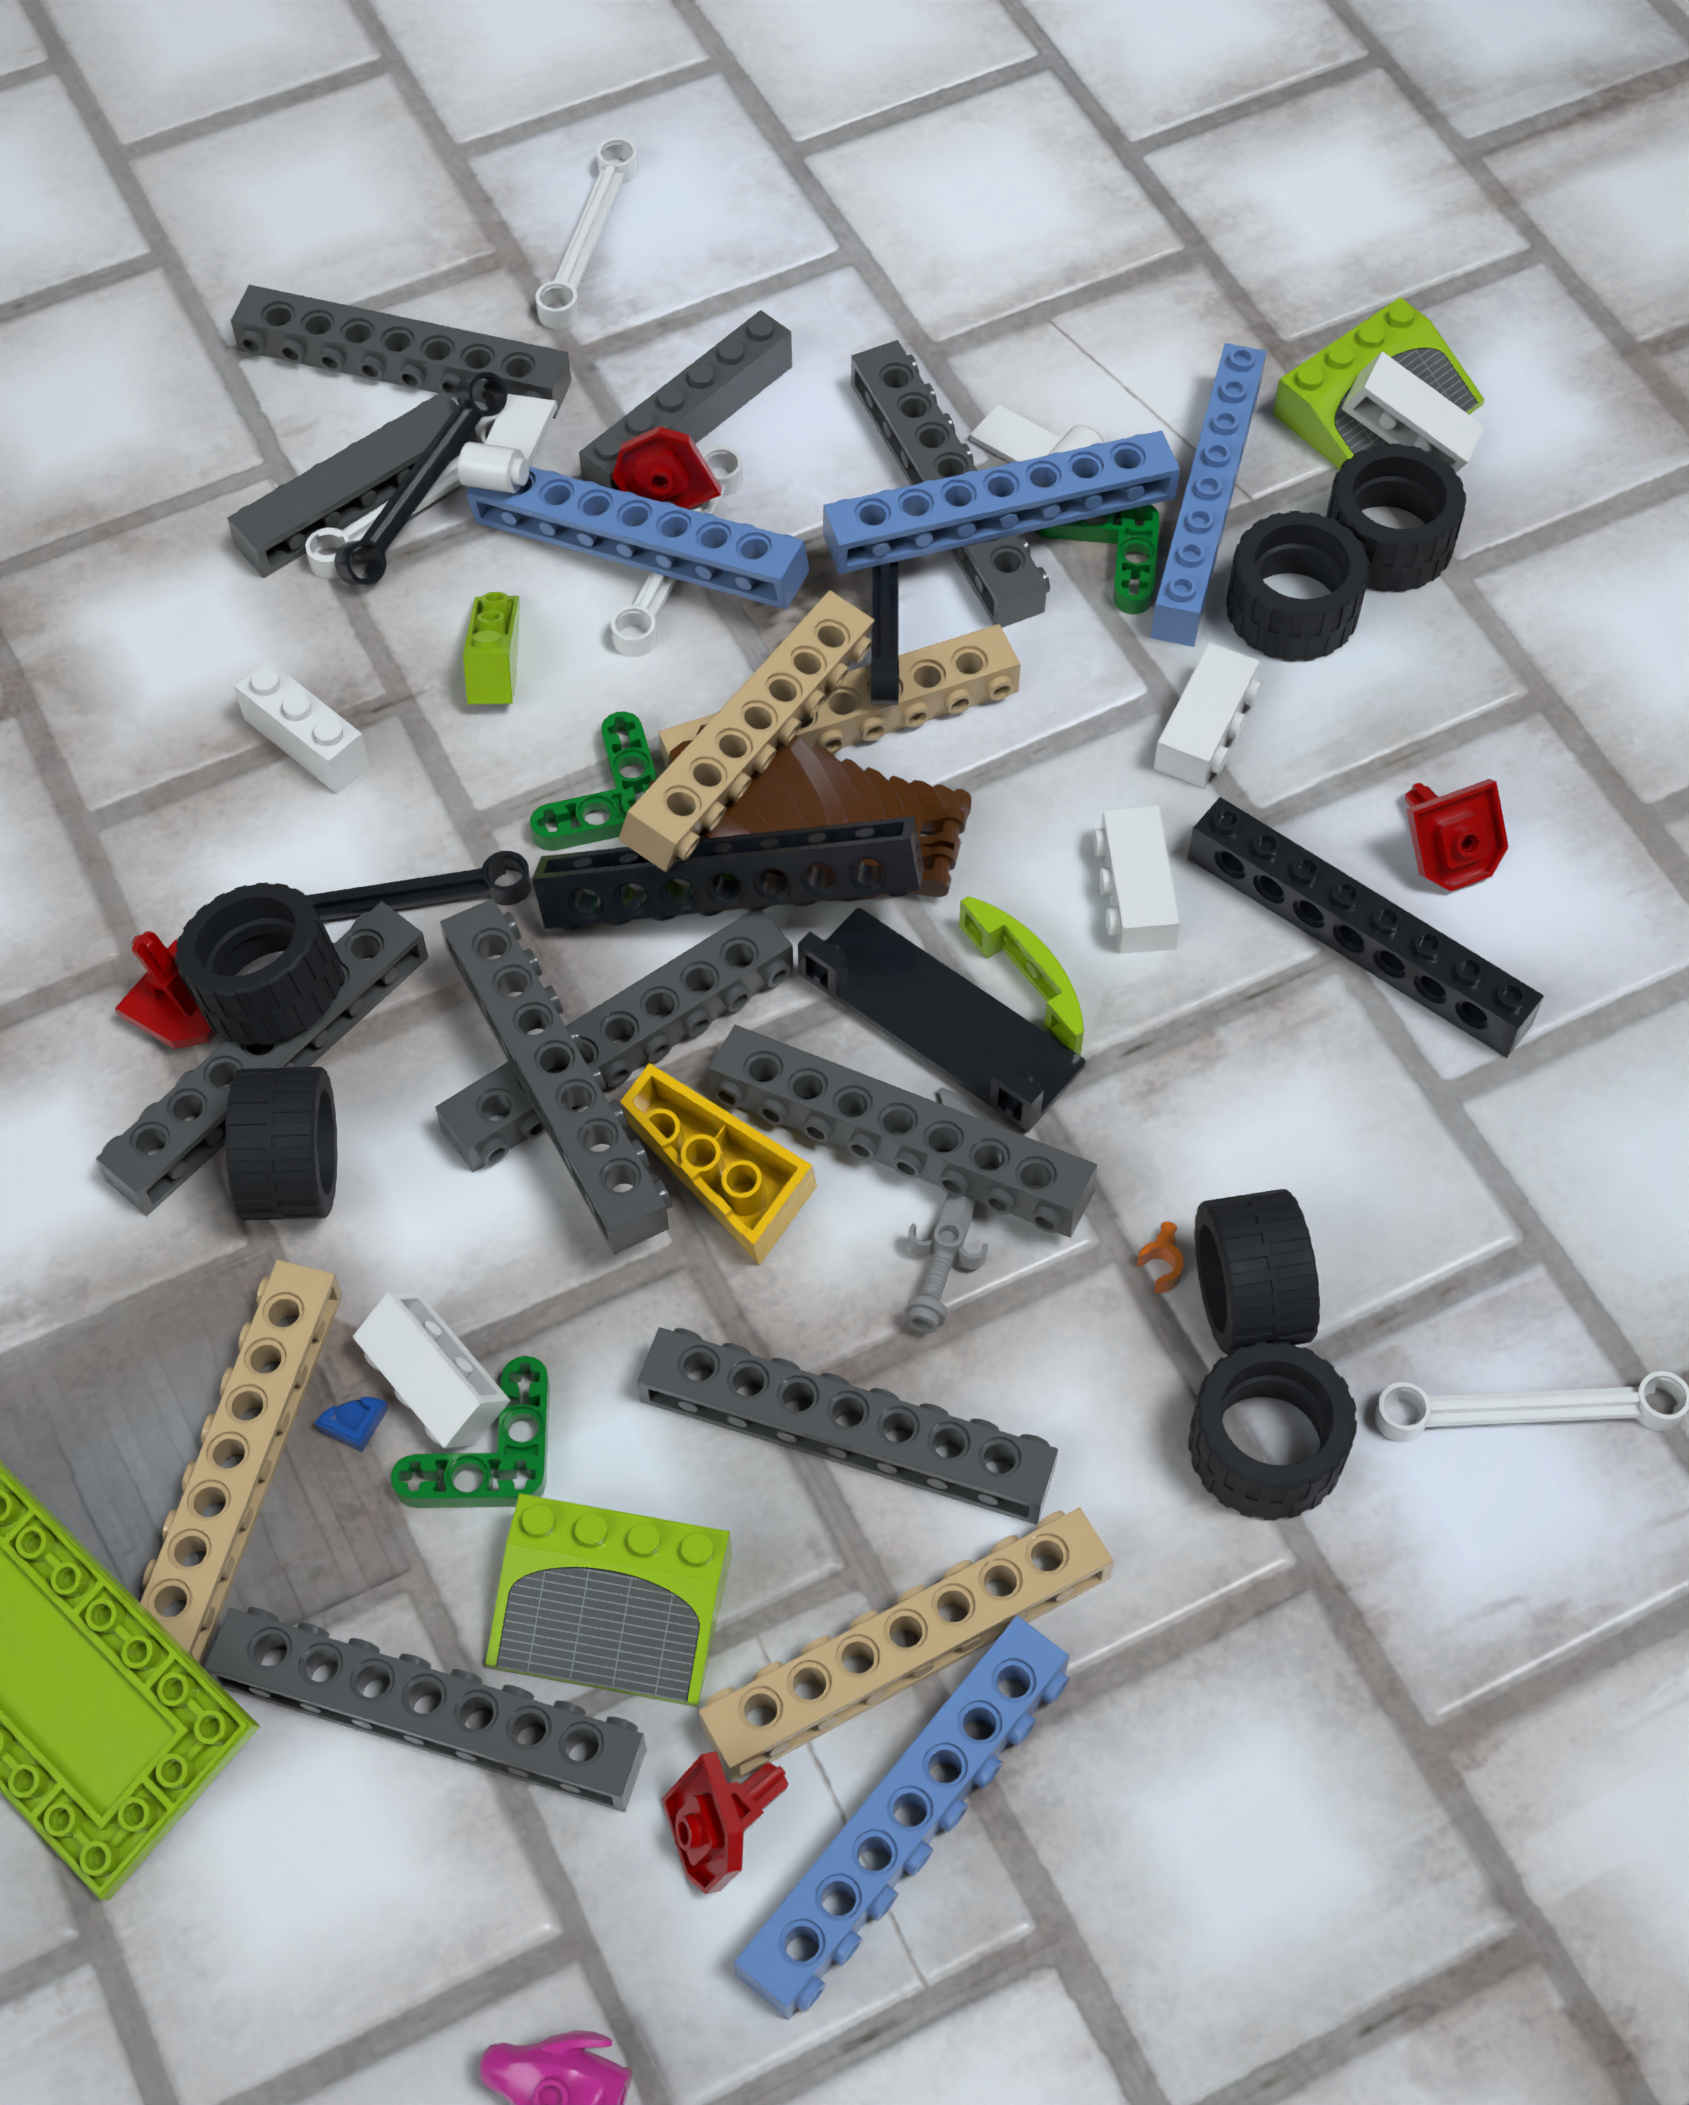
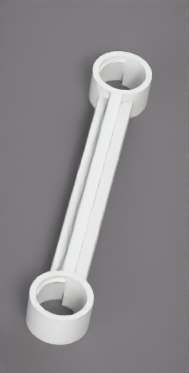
(587, 233)
(333, 538)
(658, 586)
(1532, 1406)

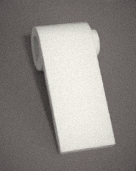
(1020, 439)
(510, 447)

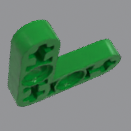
(1128, 539)
(614, 802)
(508, 1460)

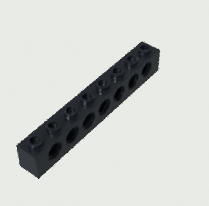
(747, 857)
(1364, 927)

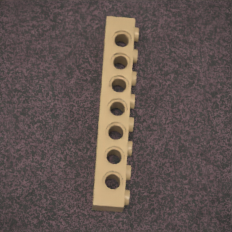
(931, 685)
(746, 732)
(287, 1292)
(747, 1747)

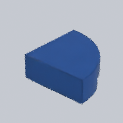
(353, 1421)

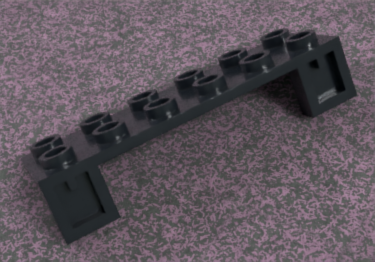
(940, 1017)

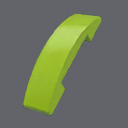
(997, 931)

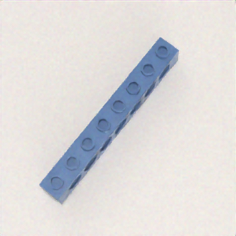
(1208, 496)
(1000, 501)
(648, 535)
(1018, 1655)

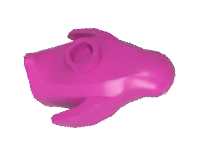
(556, 2071)

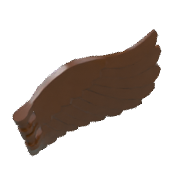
(816, 789)

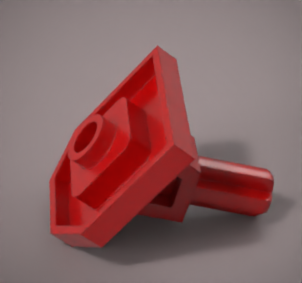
(665, 469)
(1457, 834)
(161, 1000)
(713, 1815)

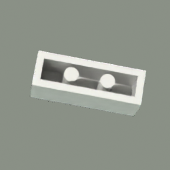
(1411, 412)
(1208, 715)
(302, 726)
(1137, 879)
(430, 1369)

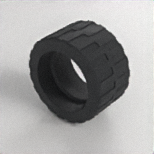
(1404, 480)
(1307, 547)
(241, 929)
(281, 1143)
(1257, 1270)
(1287, 1375)

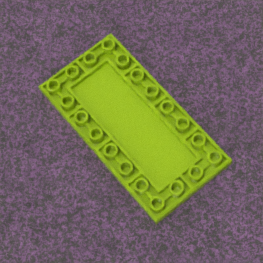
(98, 1703)

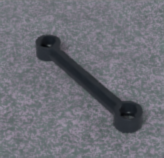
(421, 478)
(885, 635)
(430, 889)

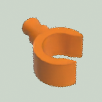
(1164, 1249)

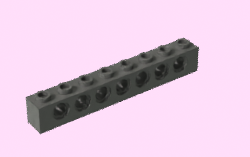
(392, 347)
(927, 450)
(629, 1015)
(926, 1126)
(188, 1145)
(621, 1216)
(863, 1446)
(603, 1780)

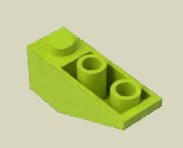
(492, 649)

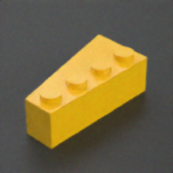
(725, 1163)

